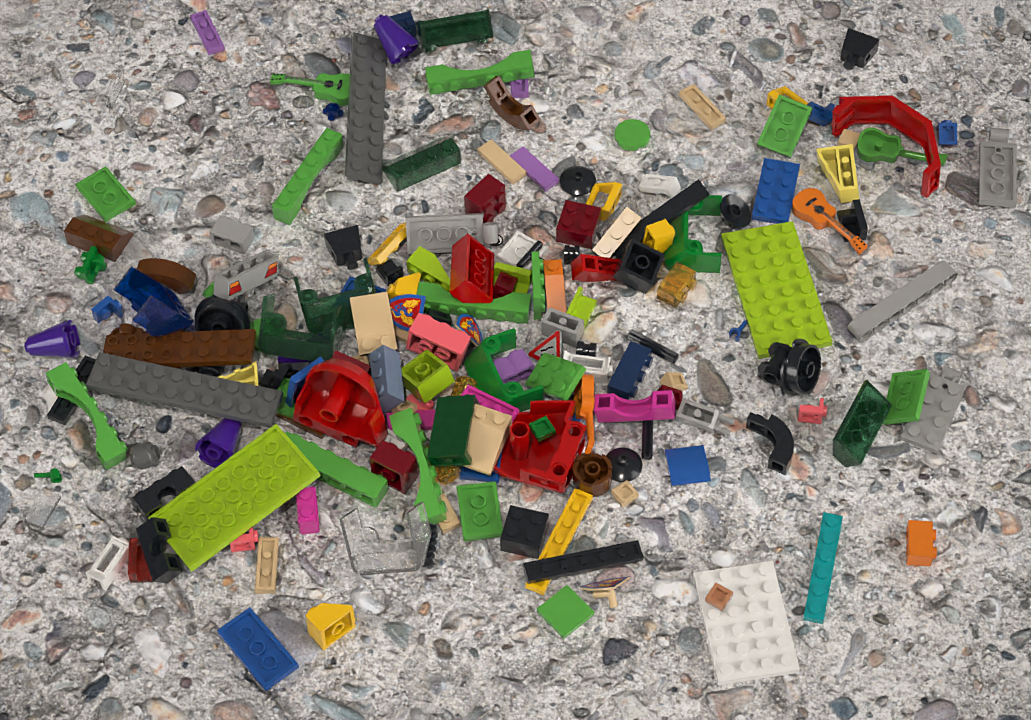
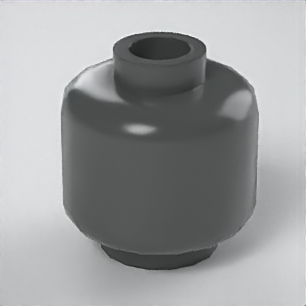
(145, 455)

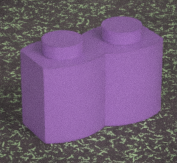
(514, 367)

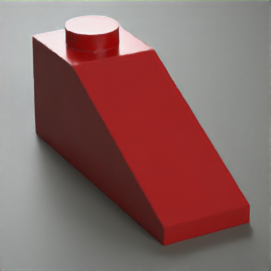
(593, 268)

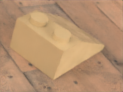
(372, 322)
(487, 438)

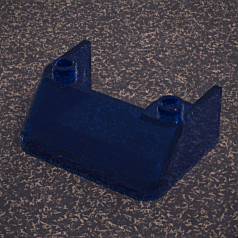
(156, 305)

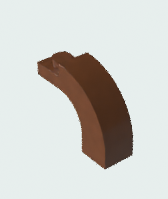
(509, 109)
(168, 273)

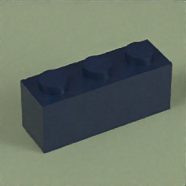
(630, 371)

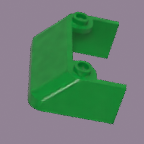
(691, 251)
(482, 369)

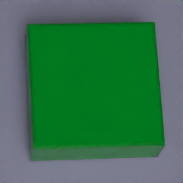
(542, 428)

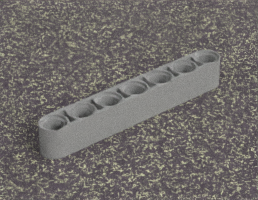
(902, 301)

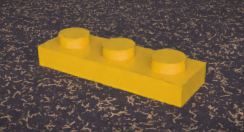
(388, 246)

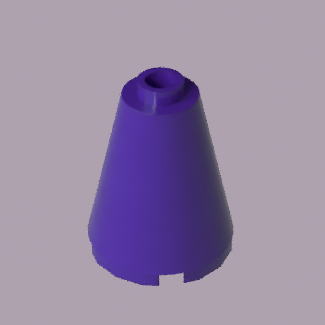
(394, 39)
(55, 341)
(219, 442)

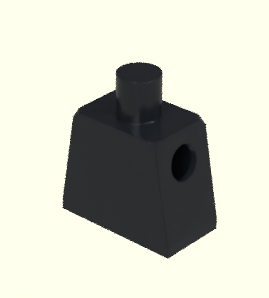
(858, 49)
(344, 246)

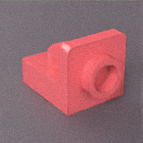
(812, 413)
(245, 541)

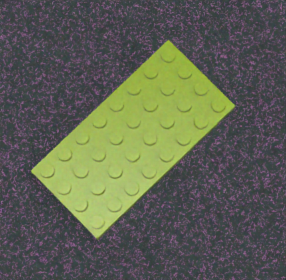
(775, 287)
(235, 496)

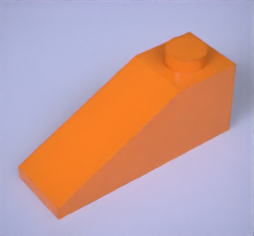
(554, 284)

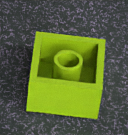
(426, 376)

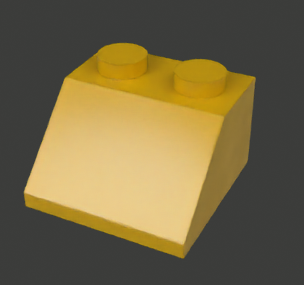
(329, 622)

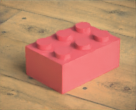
(439, 339)

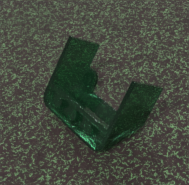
(455, 30)
(320, 311)
(278, 341)

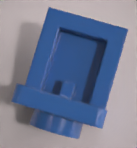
(820, 114)

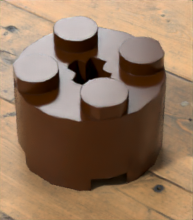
(592, 473)

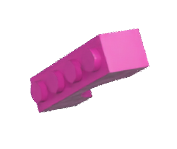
(657, 406)

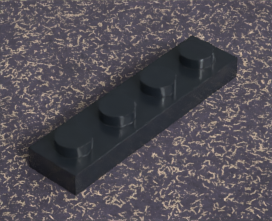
(63, 408)

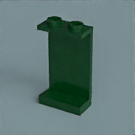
(451, 431)

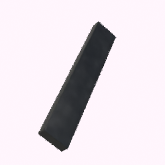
(670, 211)
(582, 561)

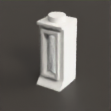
(595, 366)
(109, 562)

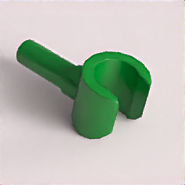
(54, 475)

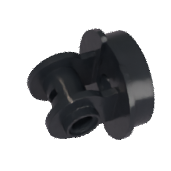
(222, 314)
(793, 367)

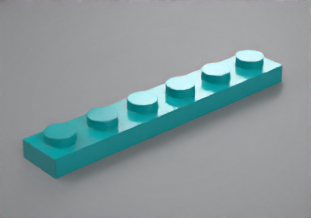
(823, 568)

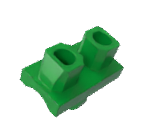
(92, 264)

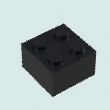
(638, 266)
(524, 532)

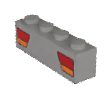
(246, 275)

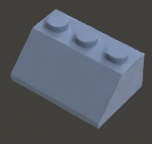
(387, 376)

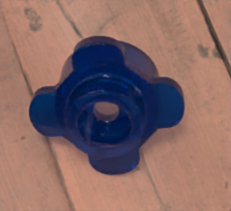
(333, 111)

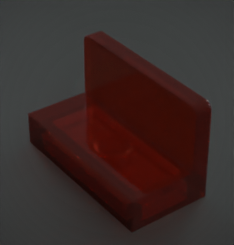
(137, 565)

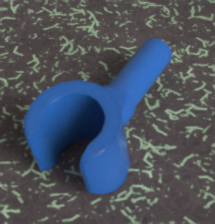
(738, 330)

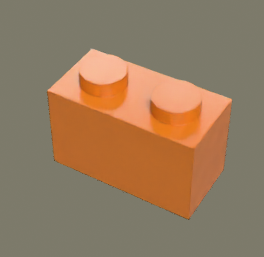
(920, 543)

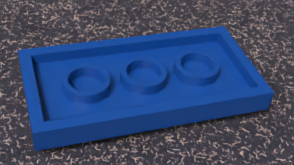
(775, 191)
(257, 649)

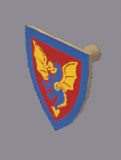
(405, 309)
(468, 324)
(605, 589)

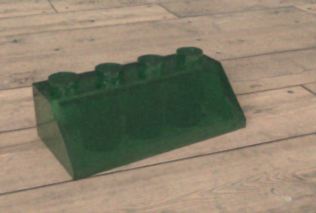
(422, 163)
(860, 425)

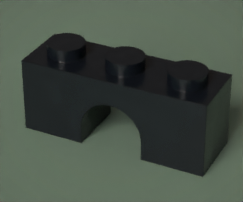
(149, 500)
(161, 565)

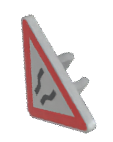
(551, 345)

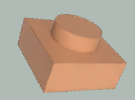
(719, 596)

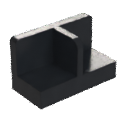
(853, 220)

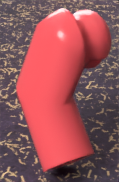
(420, 405)

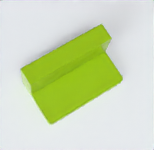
(524, 276)
(582, 306)

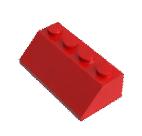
(471, 271)

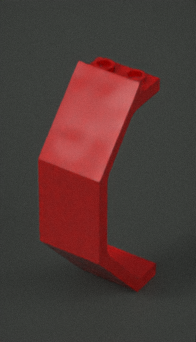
(903, 118)

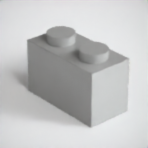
(232, 234)
(570, 326)

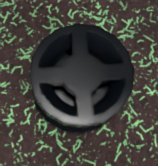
(571, 253)

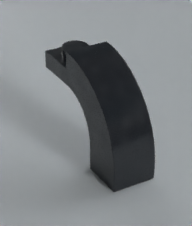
(779, 435)

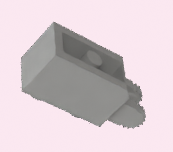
(703, 417)

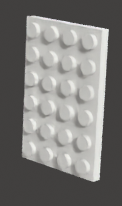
(752, 631)

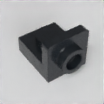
(389, 272)
(439, 316)
(273, 379)

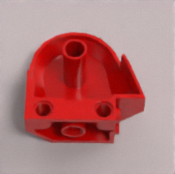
(341, 403)
(546, 462)

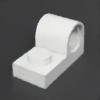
(664, 186)

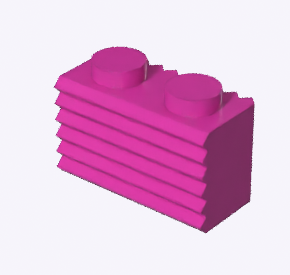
(307, 511)

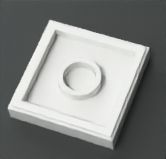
(517, 248)

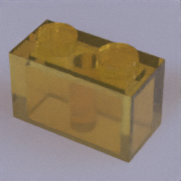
(676, 285)

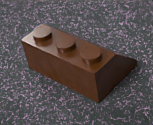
(88, 231)

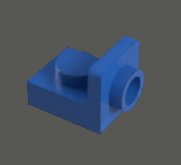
(947, 133)
(105, 308)

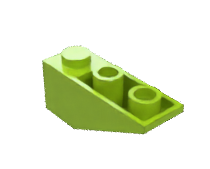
(429, 268)

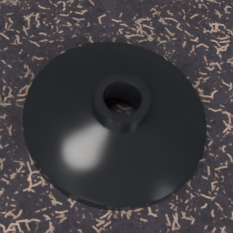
(577, 186)
(735, 211)
(625, 471)

